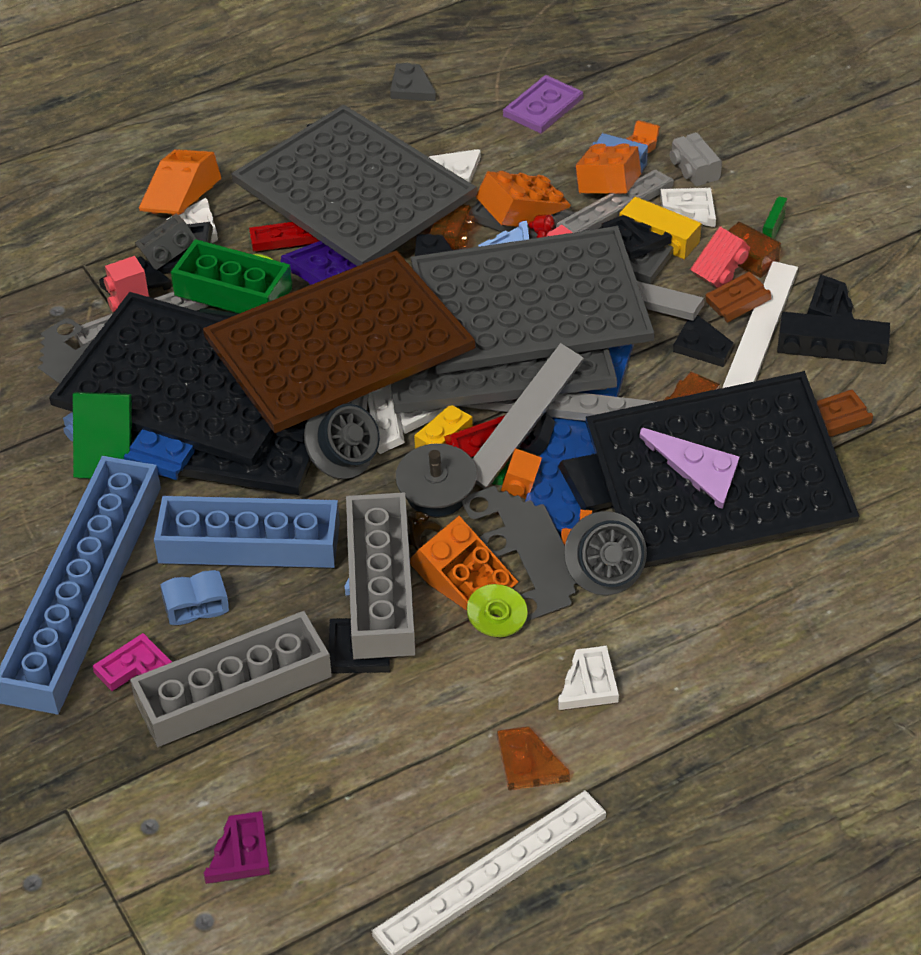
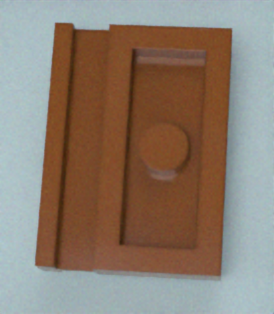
(738, 296)
(843, 412)

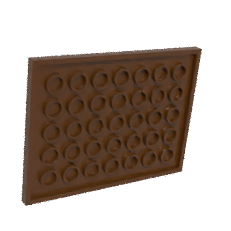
(337, 340)

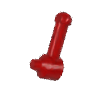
(542, 225)

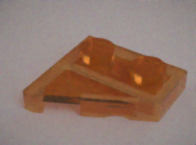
(528, 760)

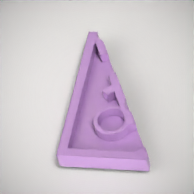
(703, 466)

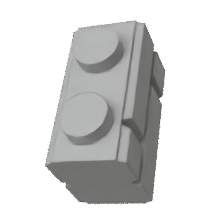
(695, 159)

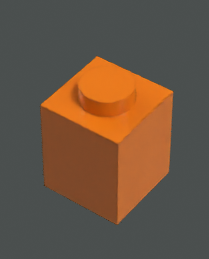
(521, 473)

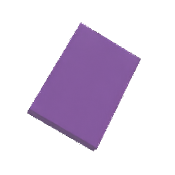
(543, 104)

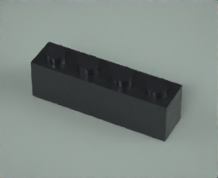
(833, 337)

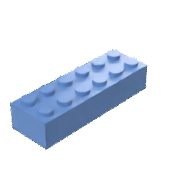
(247, 531)

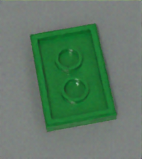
(100, 429)

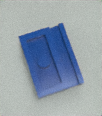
(166, 453)

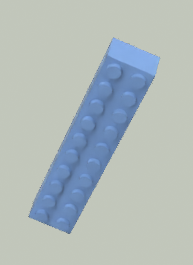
(78, 585)

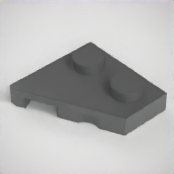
(411, 83)

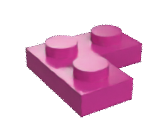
(129, 661)

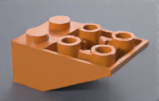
(180, 181)
(519, 197)
(459, 563)

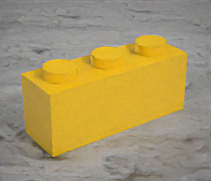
(684, 230)

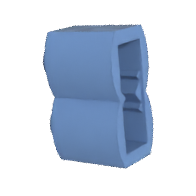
(194, 597)

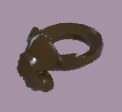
(418, 524)

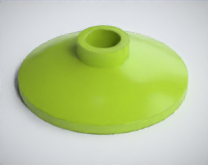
(500, 601)

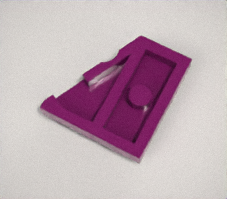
(240, 850)

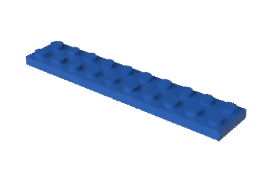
(569, 441)

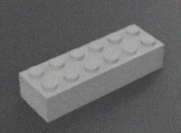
(379, 576)
(231, 678)

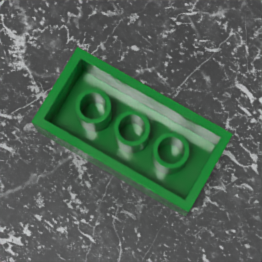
(229, 277)

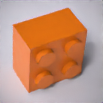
(608, 169)

